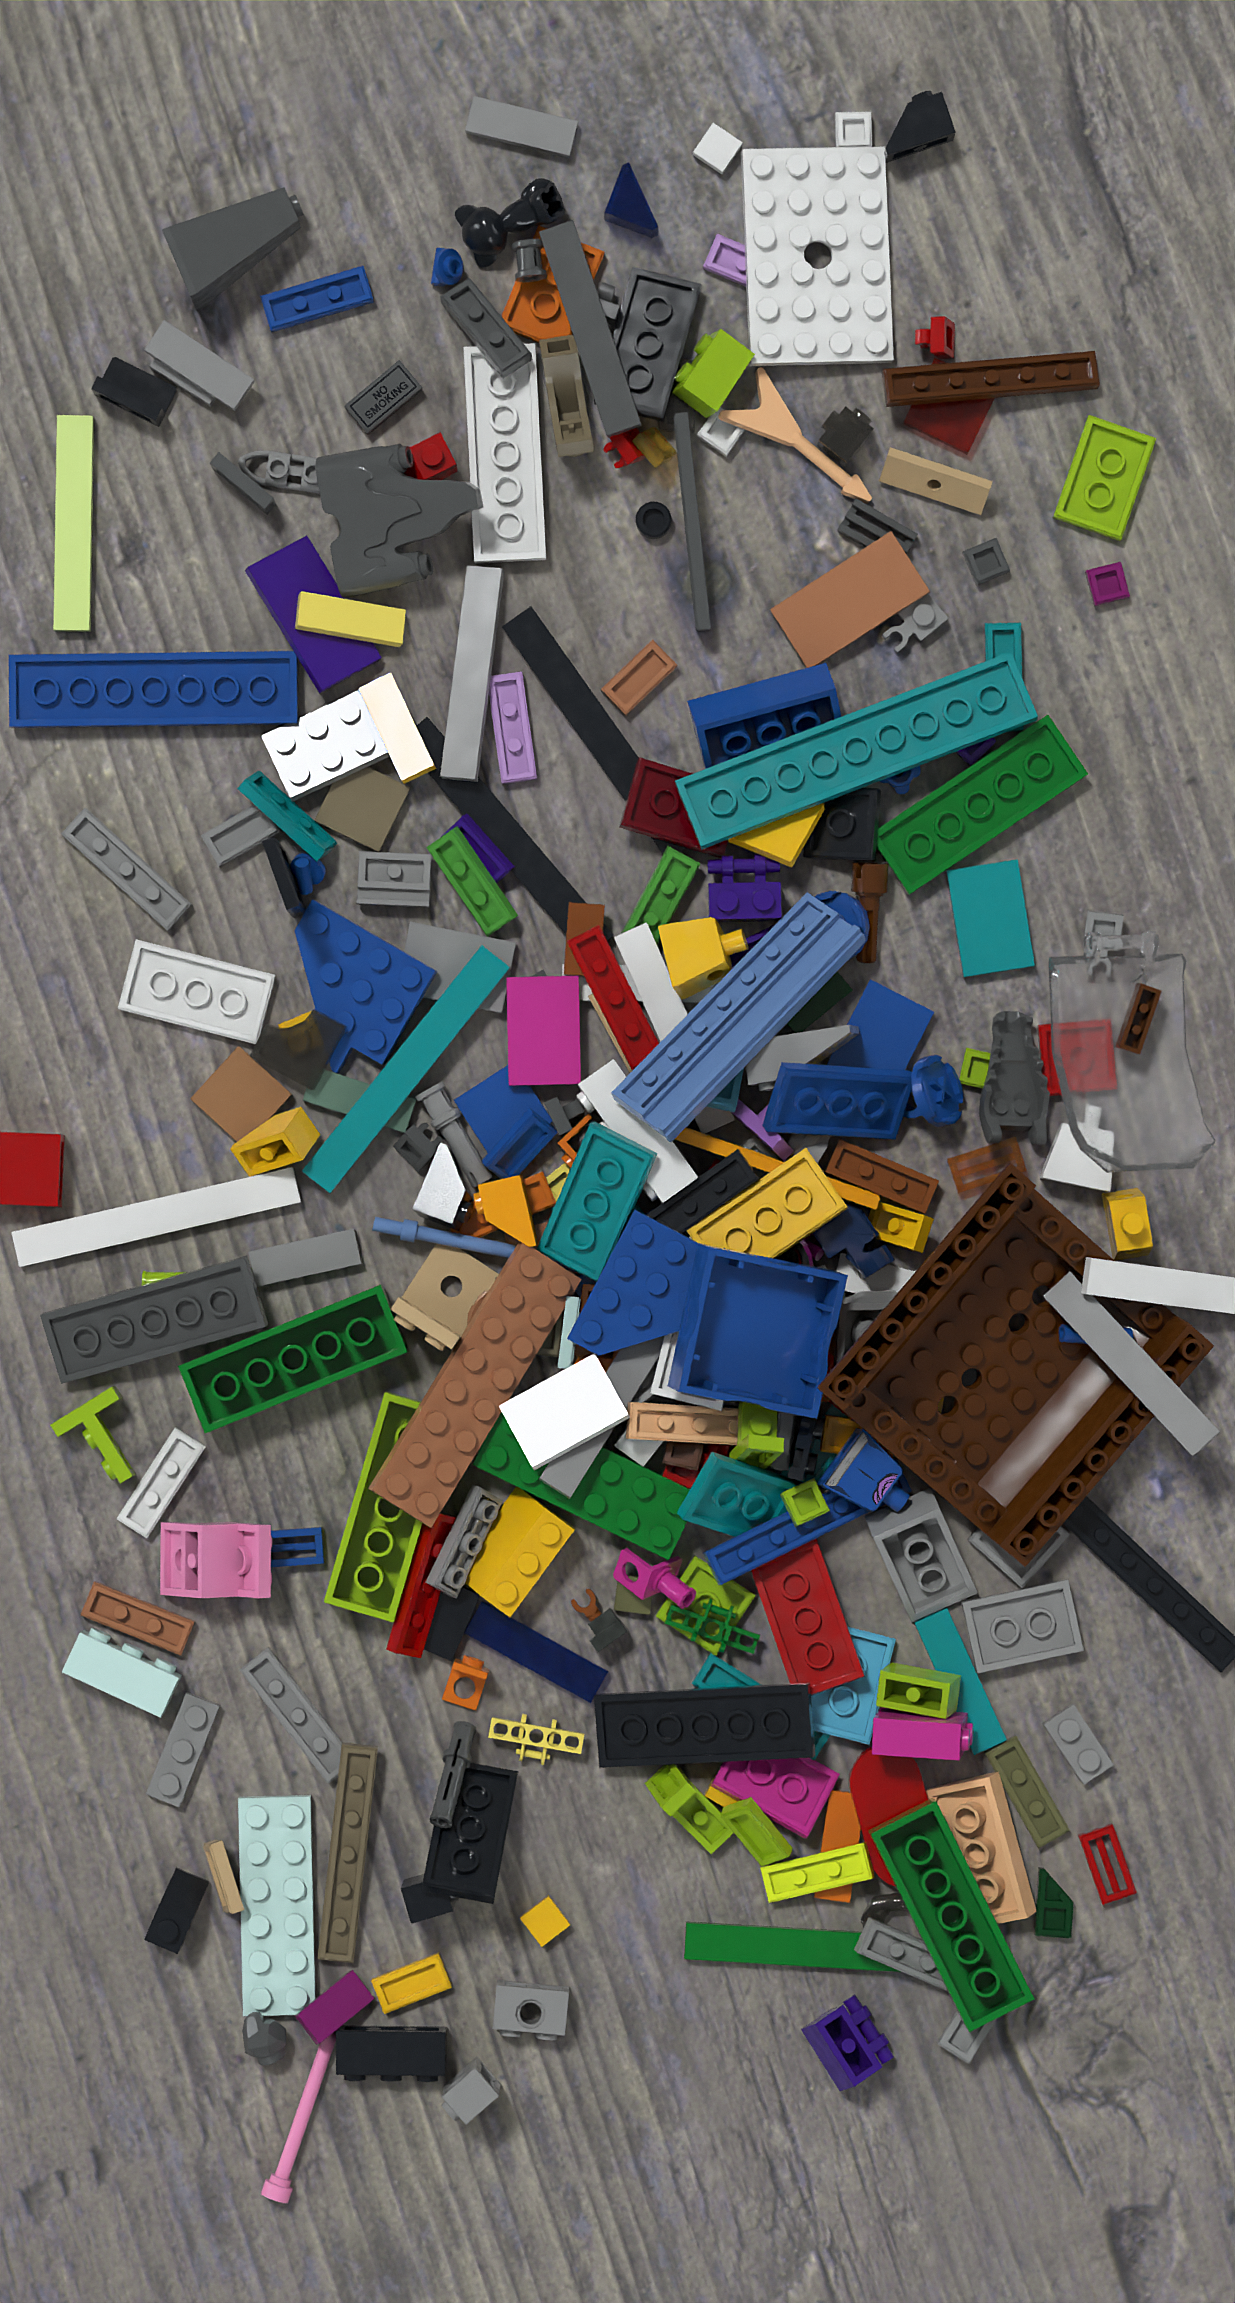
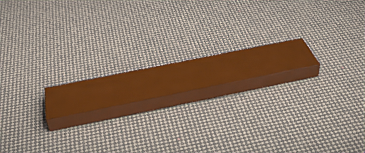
(990, 378)

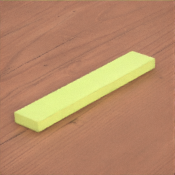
(73, 523)

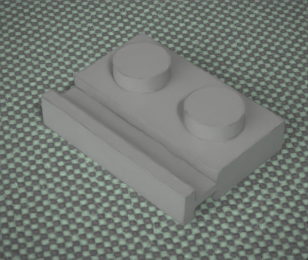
(394, 879)

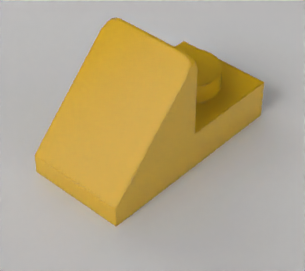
(901, 1226)

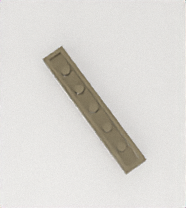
(347, 1852)

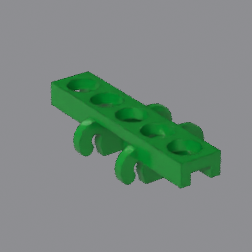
(704, 1619)

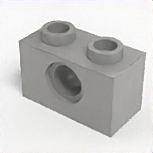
(550, 1999)

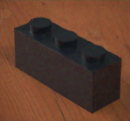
(391, 2052)

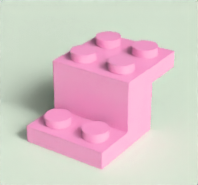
(215, 1560)

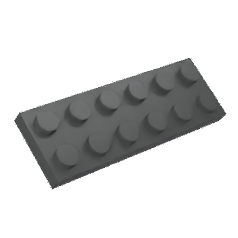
(154, 1319)

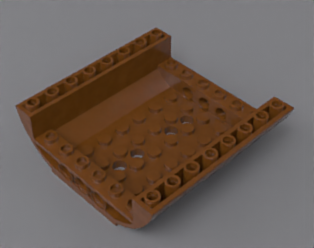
(1042, 1410)

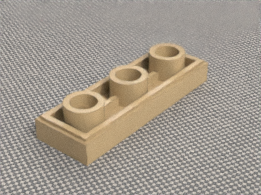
(935, 481)

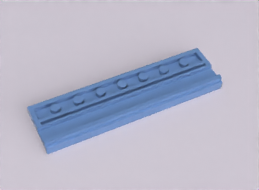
(738, 1017)

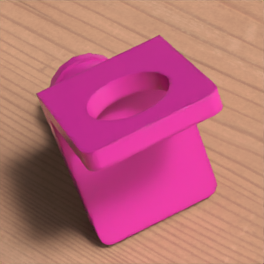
(654, 1579)

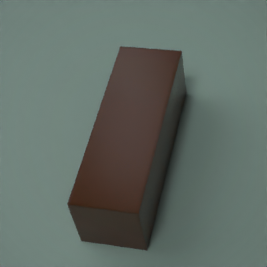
(1138, 1018)

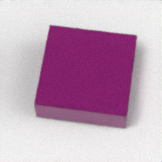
(1107, 584)

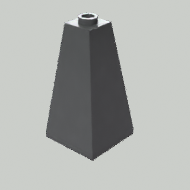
(230, 241)

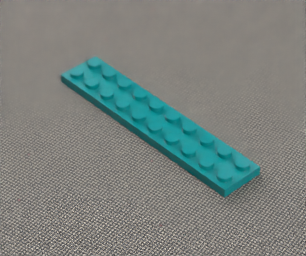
(856, 750)

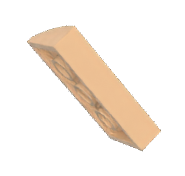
(987, 1838)

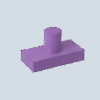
(754, 1124)

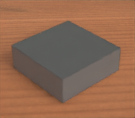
(986, 561)

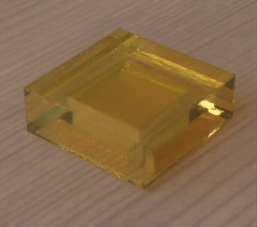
(654, 447)

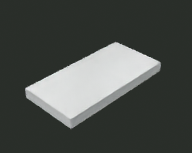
(196, 992)

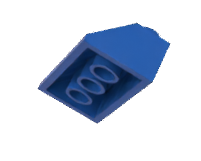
(762, 713)

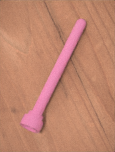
(278, 2186)

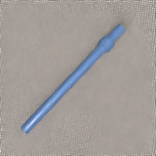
(410, 1230)

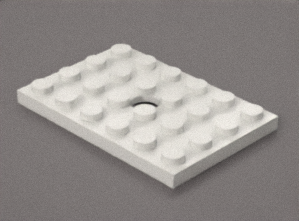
(804, 311)

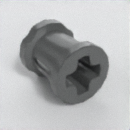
(529, 260)

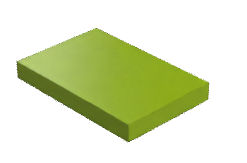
(1104, 478)

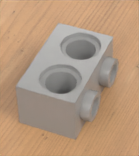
(470, 2091)

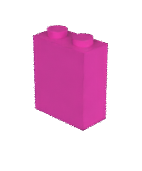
(921, 1735)

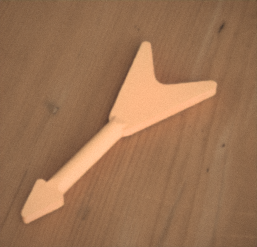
(777, 423)

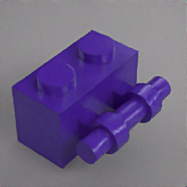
(747, 900)
(842, 2045)

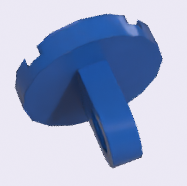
(935, 1092)

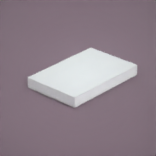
(564, 1411)

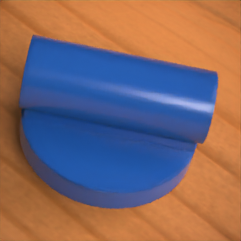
(446, 267)
(307, 872)

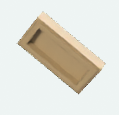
(223, 1876)

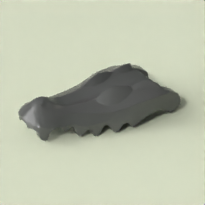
(1014, 1087)

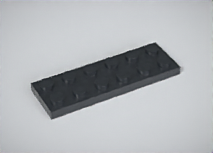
(704, 1725)

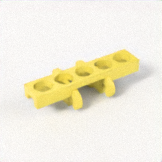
(543, 1743)

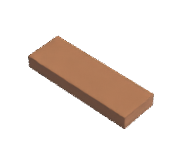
(137, 1618)

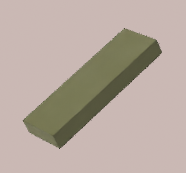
(1027, 1791)

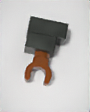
(604, 1625)

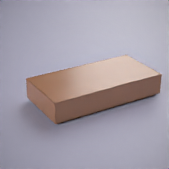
(639, 677)

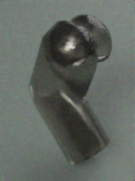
(881, 1906)

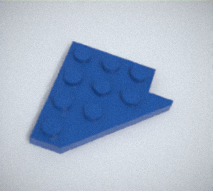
(359, 982)
(639, 1289)

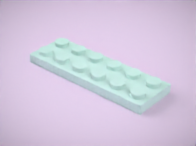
(276, 1904)

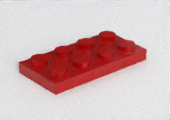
(807, 1619)

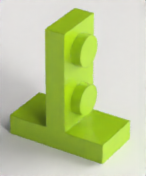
(97, 1433)
(757, 1436)
(689, 1806)

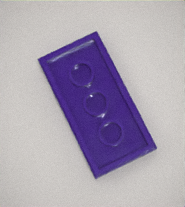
(279, 582)

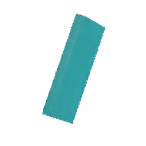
(596, 1200)

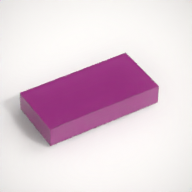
(334, 2007)

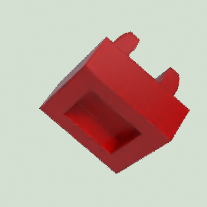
(938, 338)
(628, 450)

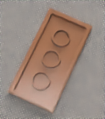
(850, 600)

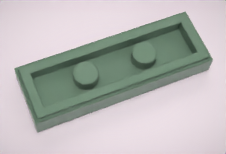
(342, 1093)

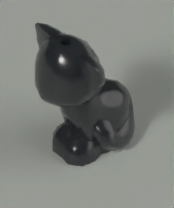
(487, 231)

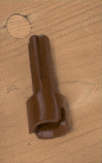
(870, 883)

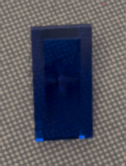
(629, 206)

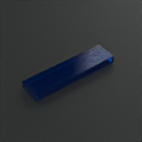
(536, 1651)

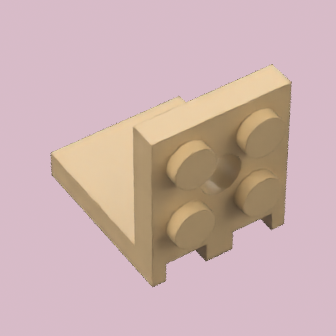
(430, 1309)

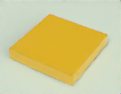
(783, 838)

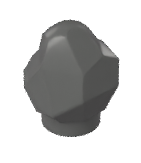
(264, 2038)

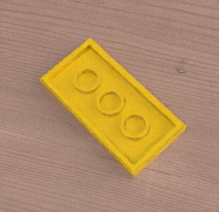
(773, 1210)

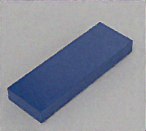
(317, 299)

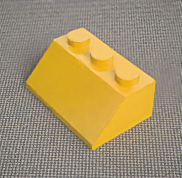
(517, 1550)

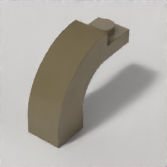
(566, 396)

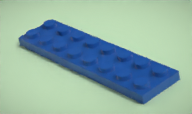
(153, 689)

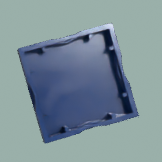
(756, 1330)

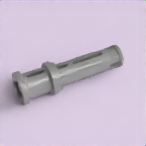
(446, 1119)

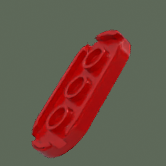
(881, 1790)

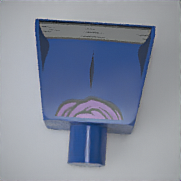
(864, 1474)

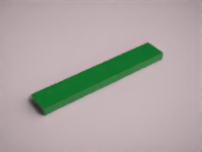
(776, 1946)

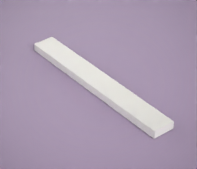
(156, 1217)

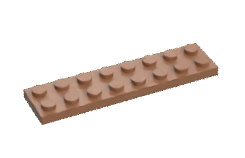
(474, 1383)

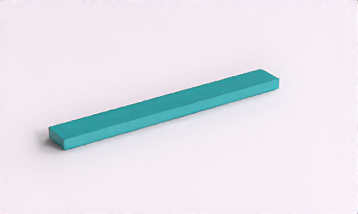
(406, 1069)

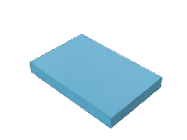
(850, 1708)

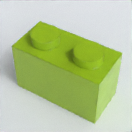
(712, 372)
(918, 1690)

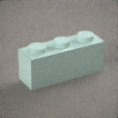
(122, 1671)

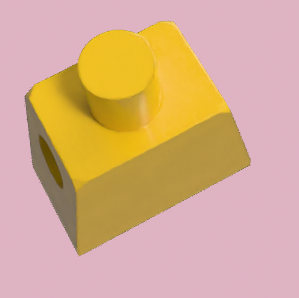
(698, 953)
(1127, 1224)

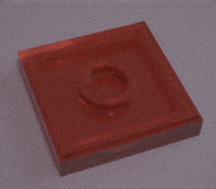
(950, 422)

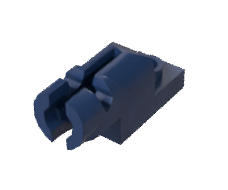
(856, 1235)

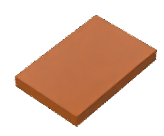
(536, 307)

